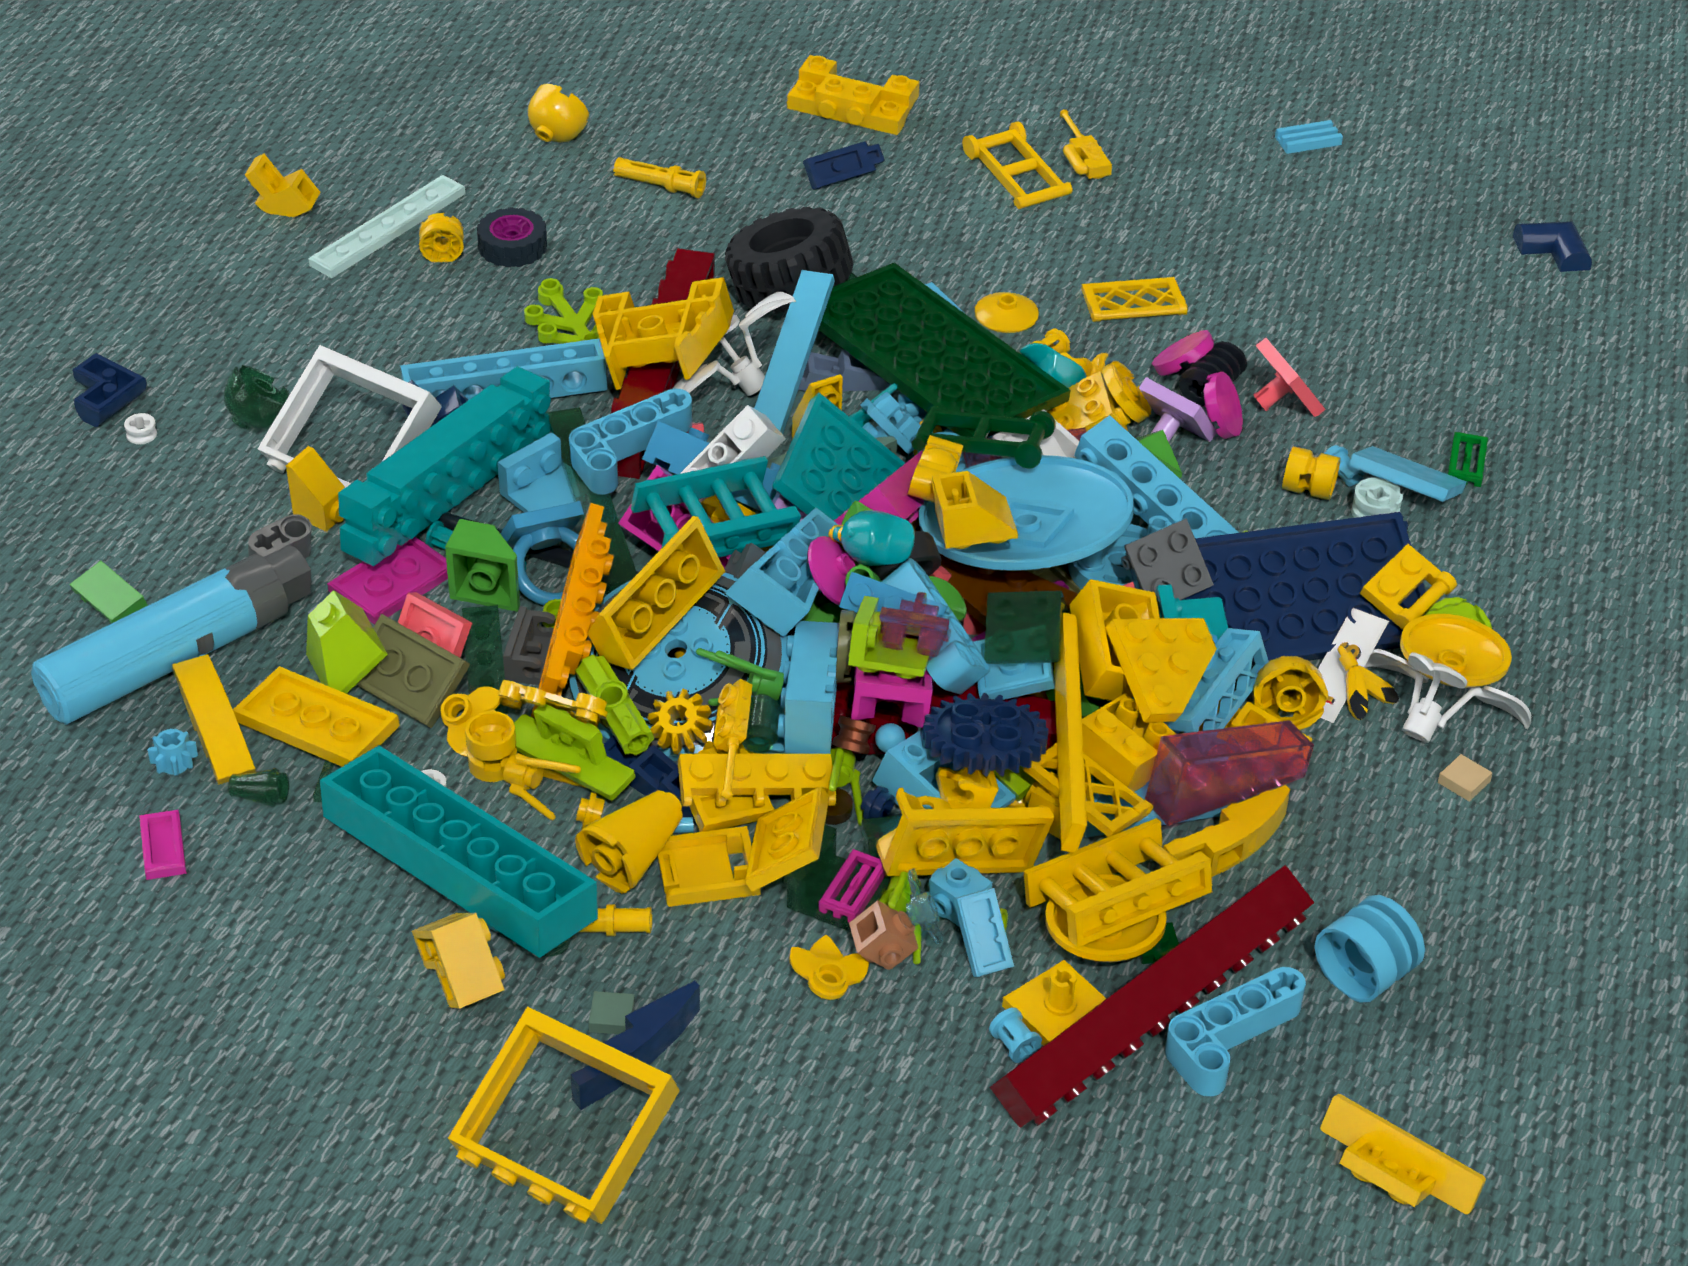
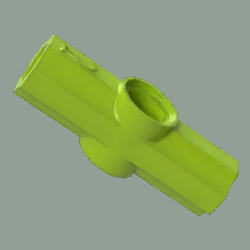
(622, 716)

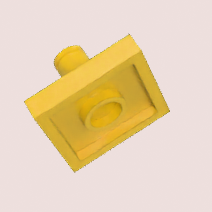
(1054, 1000)

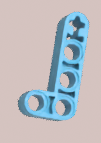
(624, 433)
(959, 660)
(1202, 1035)

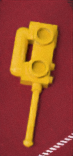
(1085, 153)
(732, 725)

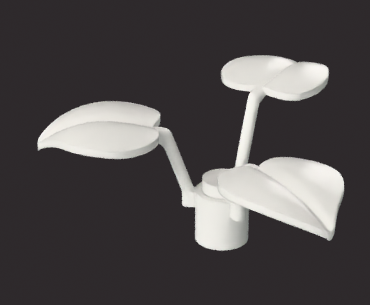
(745, 371)
(1426, 715)

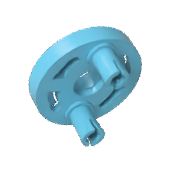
(1103, 564)

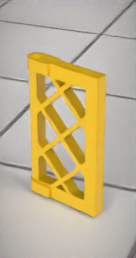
(1124, 311)
(1124, 815)

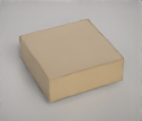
(1465, 777)

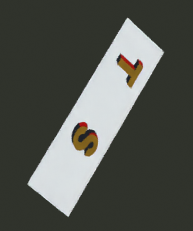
(1361, 641)

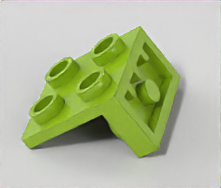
(870, 654)

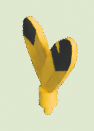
(1362, 681)

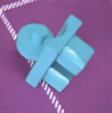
(881, 411)

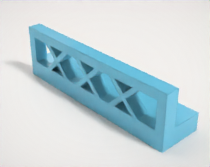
(1230, 660)

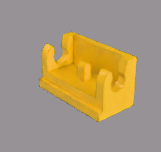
(966, 789)

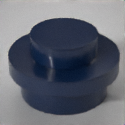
(877, 803)

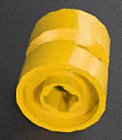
(1311, 473)
(490, 744)

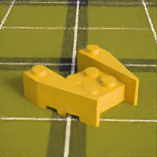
(663, 331)

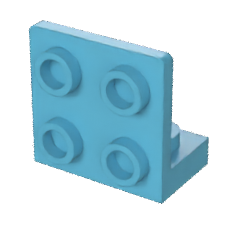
(535, 476)

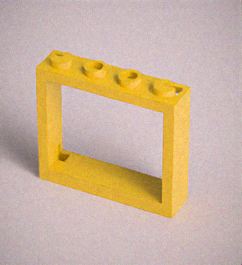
(502, 1075)

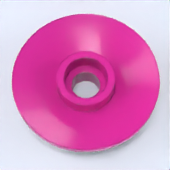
(829, 567)

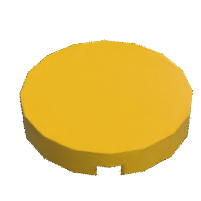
(1127, 395)

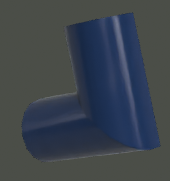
(1556, 238)
(109, 388)

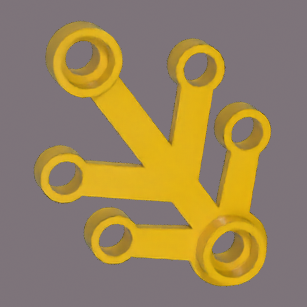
(587, 707)

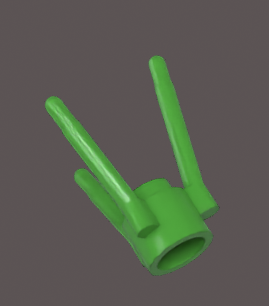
(763, 680)

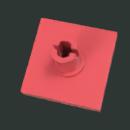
(1285, 381)
(435, 623)

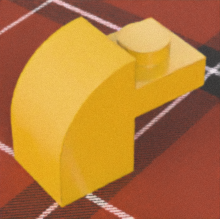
(280, 194)

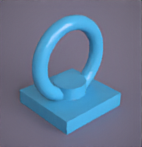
(539, 531)

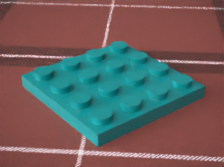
(832, 461)

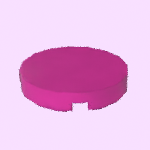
(1185, 350)
(1223, 405)

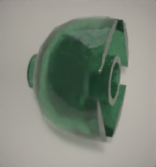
(253, 398)

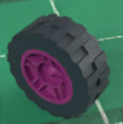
(512, 237)

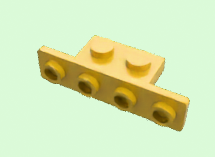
(1398, 1160)

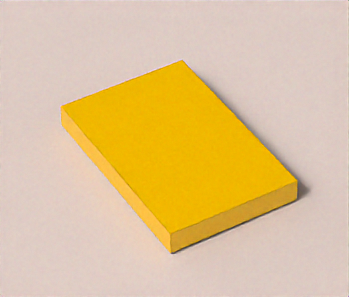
(787, 838)

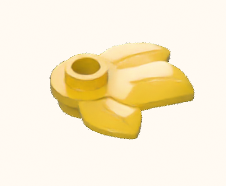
(479, 701)
(827, 968)

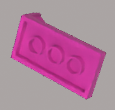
(910, 695)

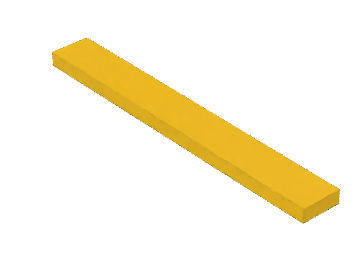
(1070, 738)

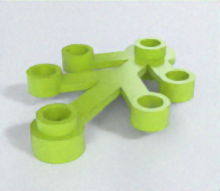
(552, 294)

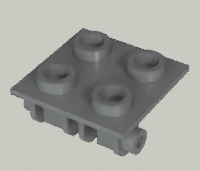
(1168, 559)

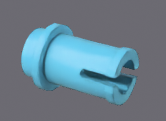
(1346, 472)

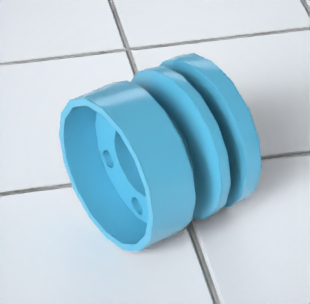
(1369, 948)

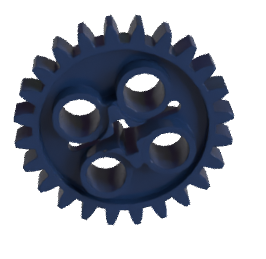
(985, 734)

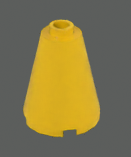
(629, 839)

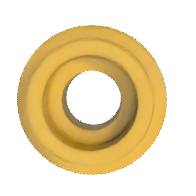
(590, 809)

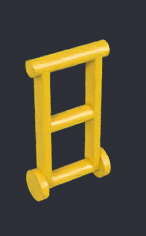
(1016, 134)

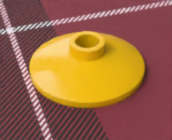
(1006, 312)

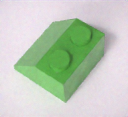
(482, 566)

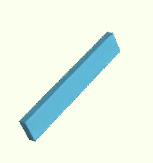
(794, 347)

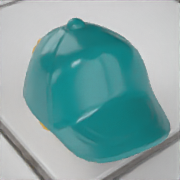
(1062, 365)
(875, 538)

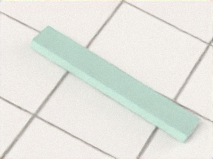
(386, 226)

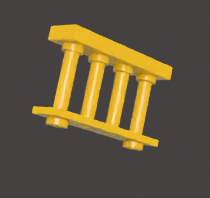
(1129, 902)

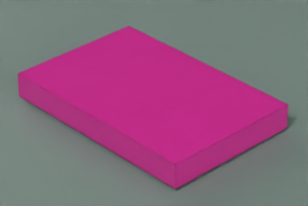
(386, 585)

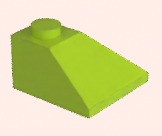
(341, 643)

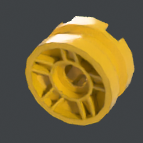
(437, 248)

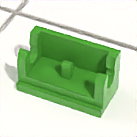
(108, 592)

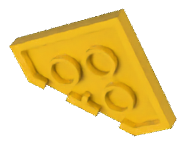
(1162, 661)

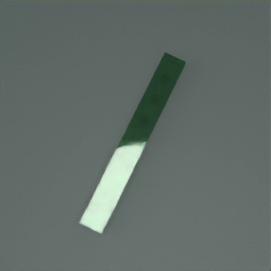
(622, 569)

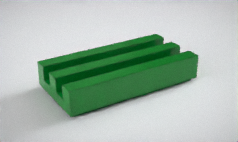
(1464, 474)

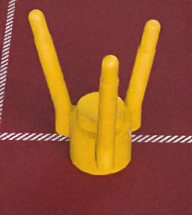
(528, 773)

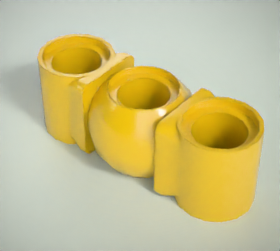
(937, 459)

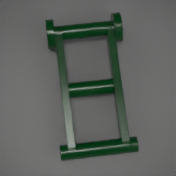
(1026, 453)

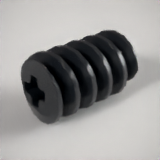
(1221, 358)

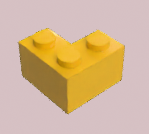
(461, 958)

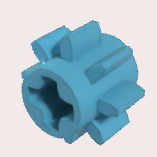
(172, 751)

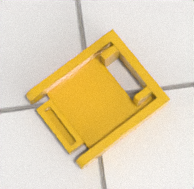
(699, 869)

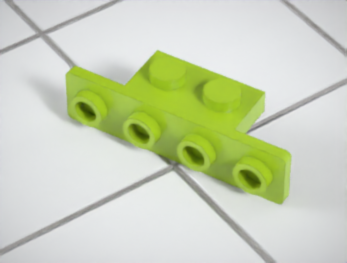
(563, 739)

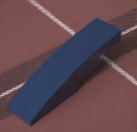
(652, 771)
(646, 1036)

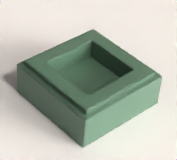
(609, 1012)

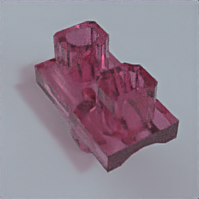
(917, 620)

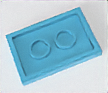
(1407, 473)

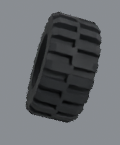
(777, 248)

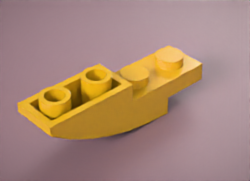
(1239, 833)

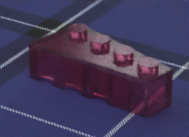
(1224, 766)

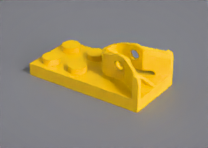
(979, 837)

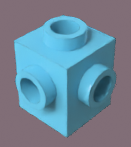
(952, 882)

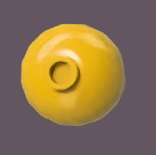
(556, 115)
(1293, 687)

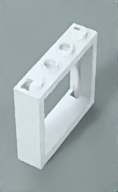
(313, 383)

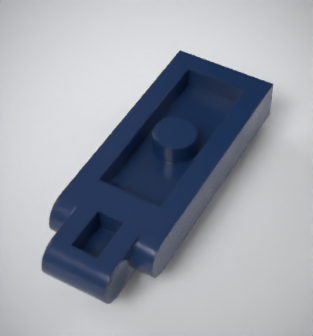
(842, 164)

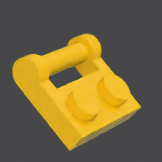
(1400, 579)

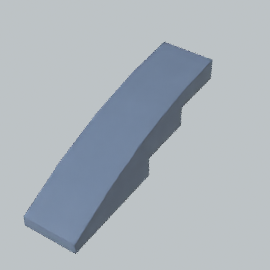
(854, 373)

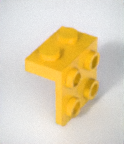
(1088, 405)

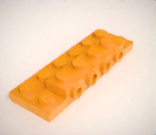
(577, 604)

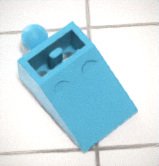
(913, 769)

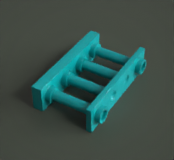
(726, 536)

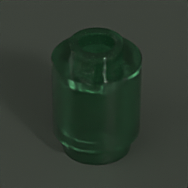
(762, 724)

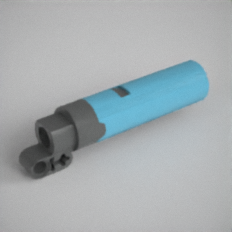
(180, 625)

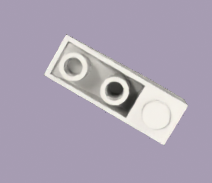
(745, 437)

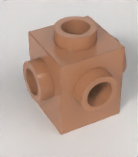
(883, 935)

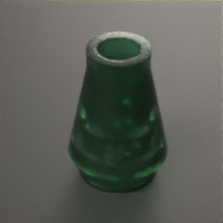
(260, 786)

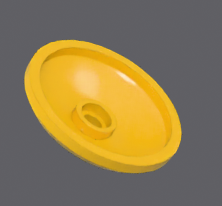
(1460, 644)
(1114, 947)

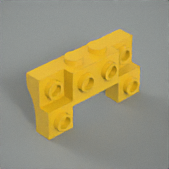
(850, 100)

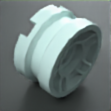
(1376, 497)

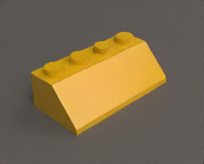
(657, 597)

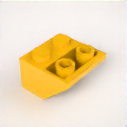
(971, 511)
(1123, 741)

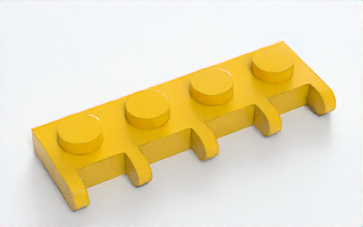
(754, 775)

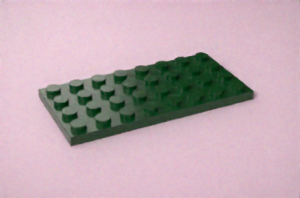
(934, 349)

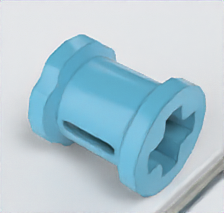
(1015, 1034)

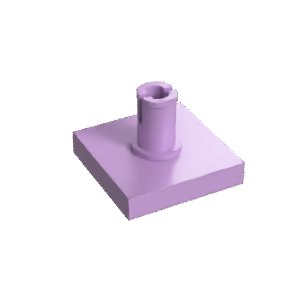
(1176, 412)

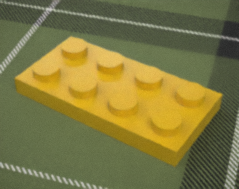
(315, 717)

